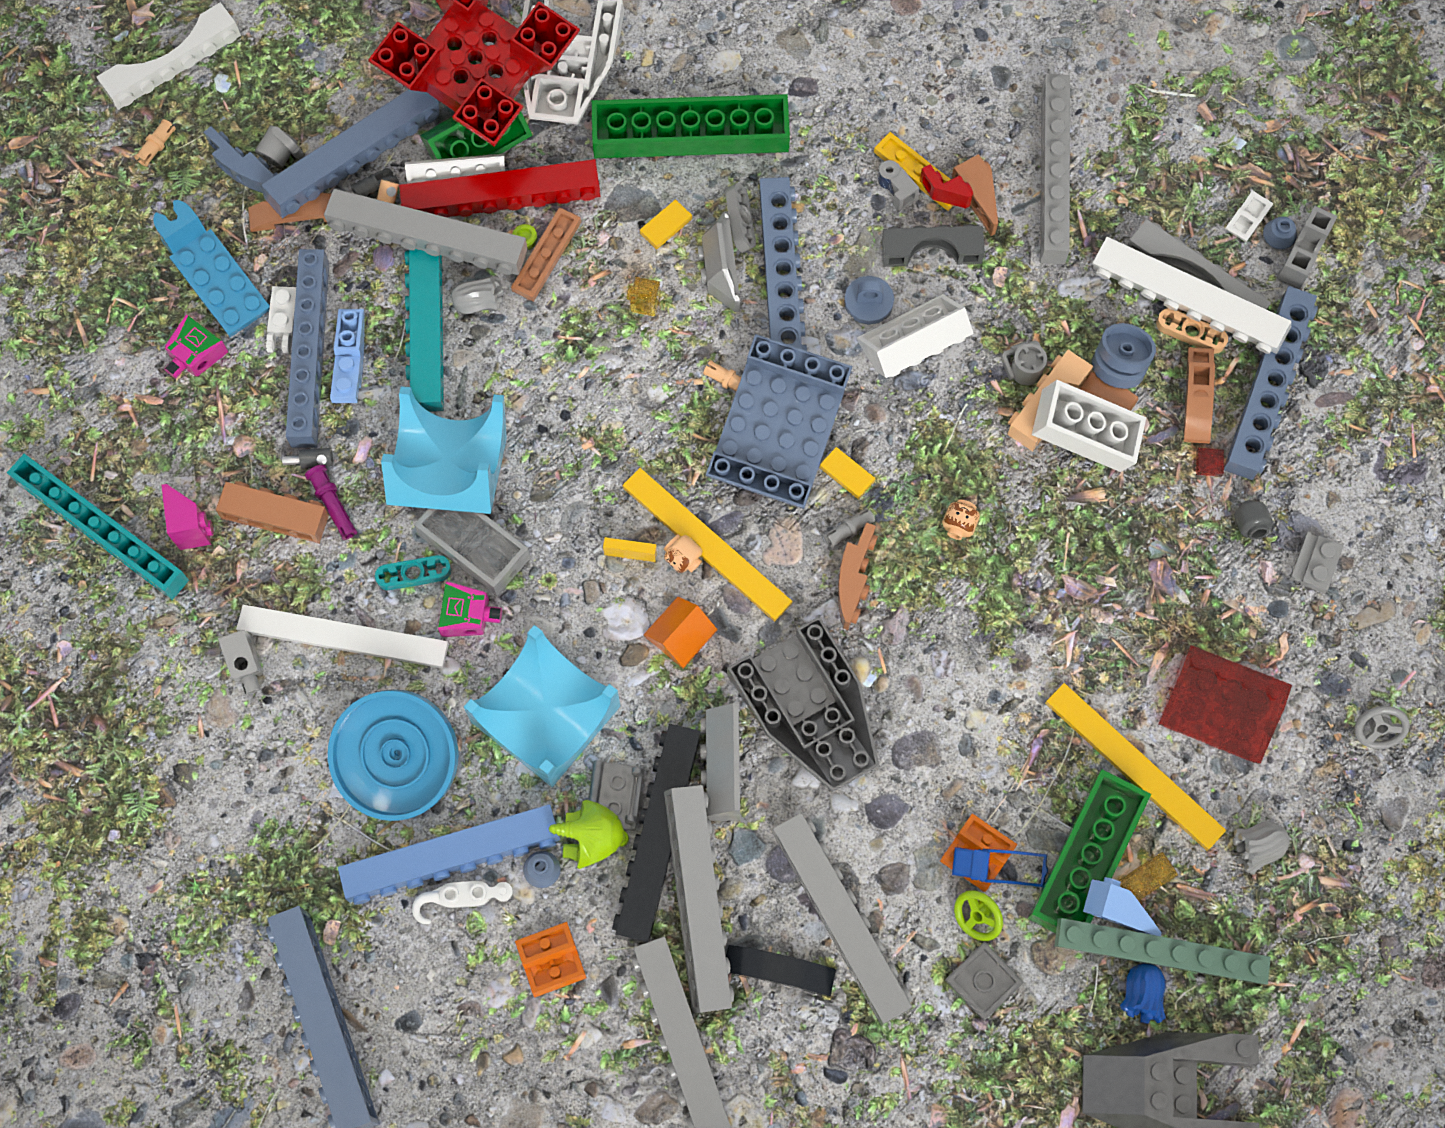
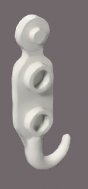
(461, 895)

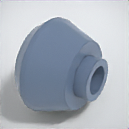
(1280, 233)
(535, 875)

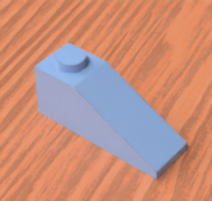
(1118, 906)

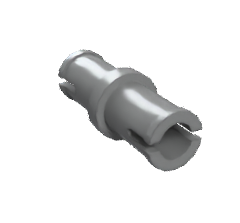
(848, 527)

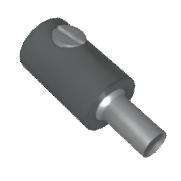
(311, 458)

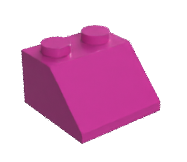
(185, 521)

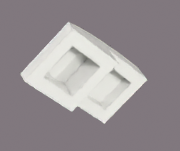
(1249, 216)

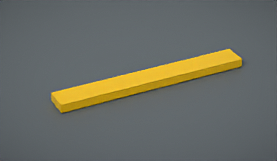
(714, 549)
(1135, 766)

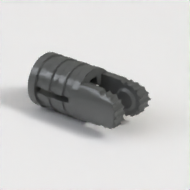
(370, 185)

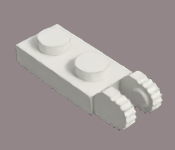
(281, 318)

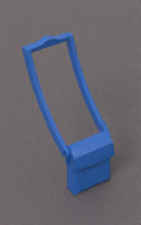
(975, 865)

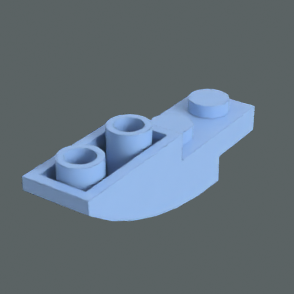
(348, 356)

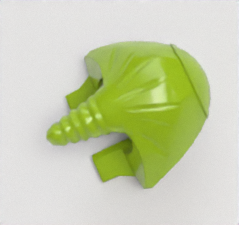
(596, 830)

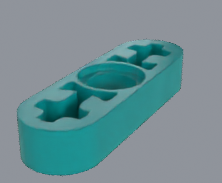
(395, 582)

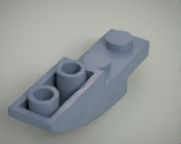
(242, 168)

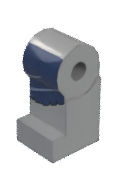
(899, 183)

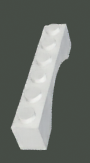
(129, 82)

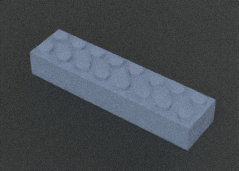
(321, 1019)

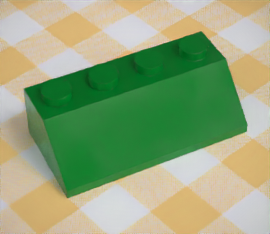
(455, 141)

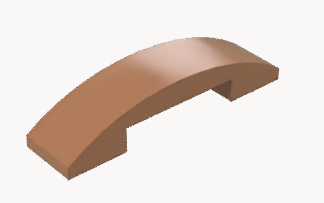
(264, 217)

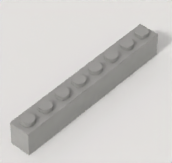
(1055, 169)
(426, 232)
(698, 899)
(842, 920)
(679, 1035)

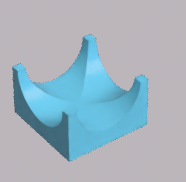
(445, 460)
(544, 709)

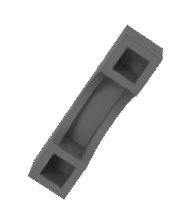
(961, 242)

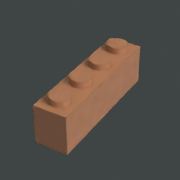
(272, 512)

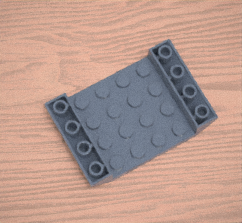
(779, 421)

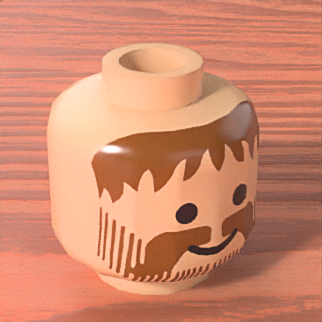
(960, 519)
(683, 554)

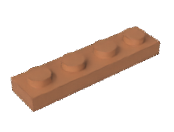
(546, 254)

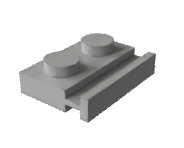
(1316, 562)

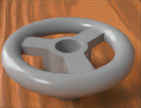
(1380, 725)

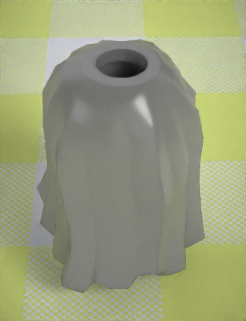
(477, 295)
(1260, 845)

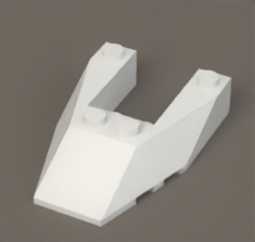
(573, 81)

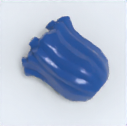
(1145, 993)

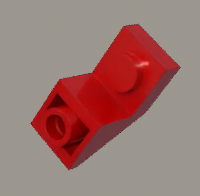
(952, 192)

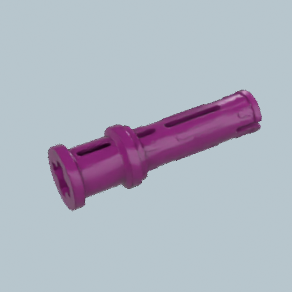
(326, 492)

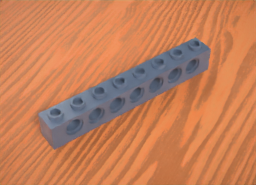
(773, 192)
(307, 349)
(1239, 459)

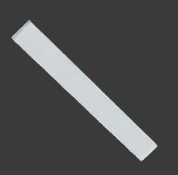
(343, 636)

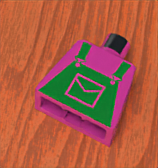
(193, 349)
(465, 611)

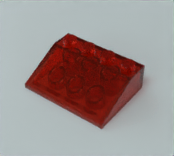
(1225, 704)

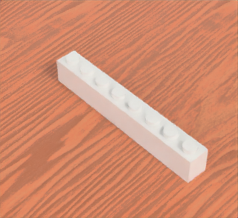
(1191, 295)

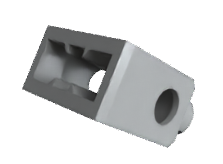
(238, 649)

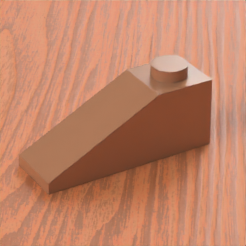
(983, 202)

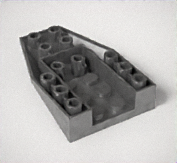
(810, 705)

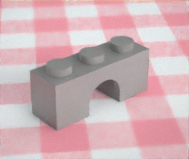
(1307, 247)

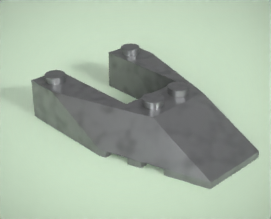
(1156, 1079)

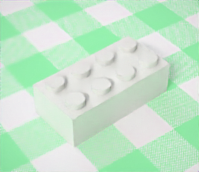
(1089, 426)

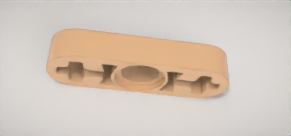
(1196, 341)

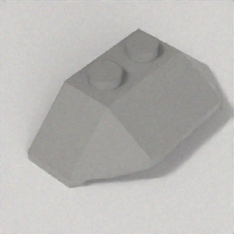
(719, 263)

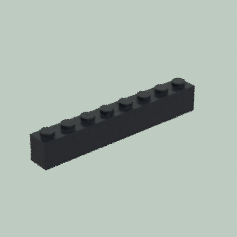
(653, 845)

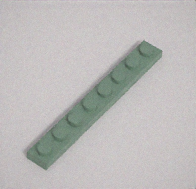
(1162, 951)

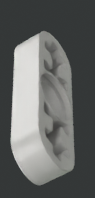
(740, 217)

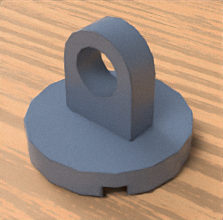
(869, 300)

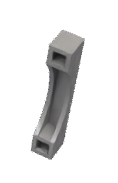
(1171, 250)

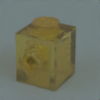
(644, 296)

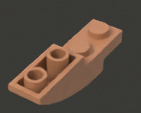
(1199, 395)
(852, 583)

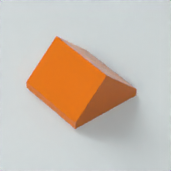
(681, 631)

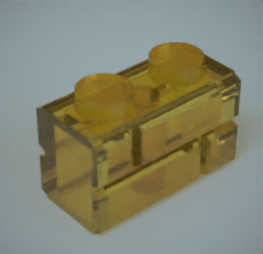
(1149, 876)

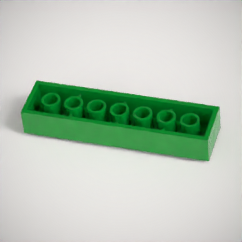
(690, 126)

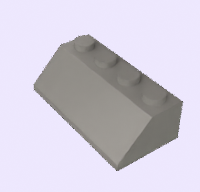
(722, 760)

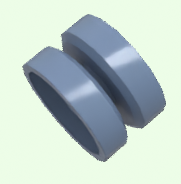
(1123, 355)

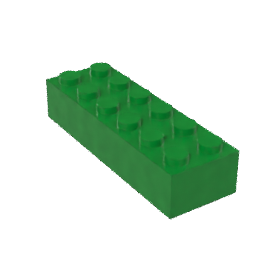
(1090, 849)

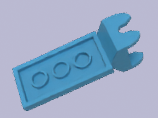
(210, 270)

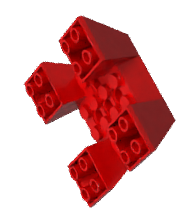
(482, 102)

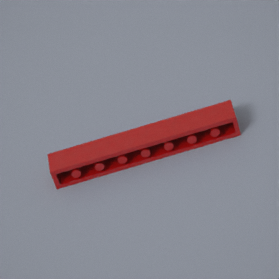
(504, 190)

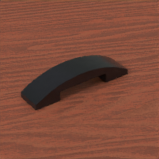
(781, 970)

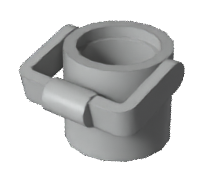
(278, 146)
(1027, 363)

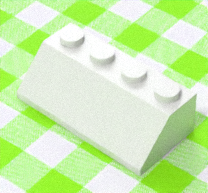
(916, 335)

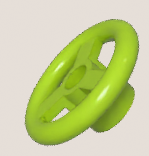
(982, 911)

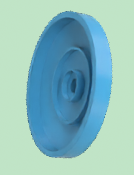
(393, 755)

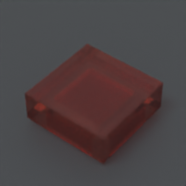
(1210, 462)

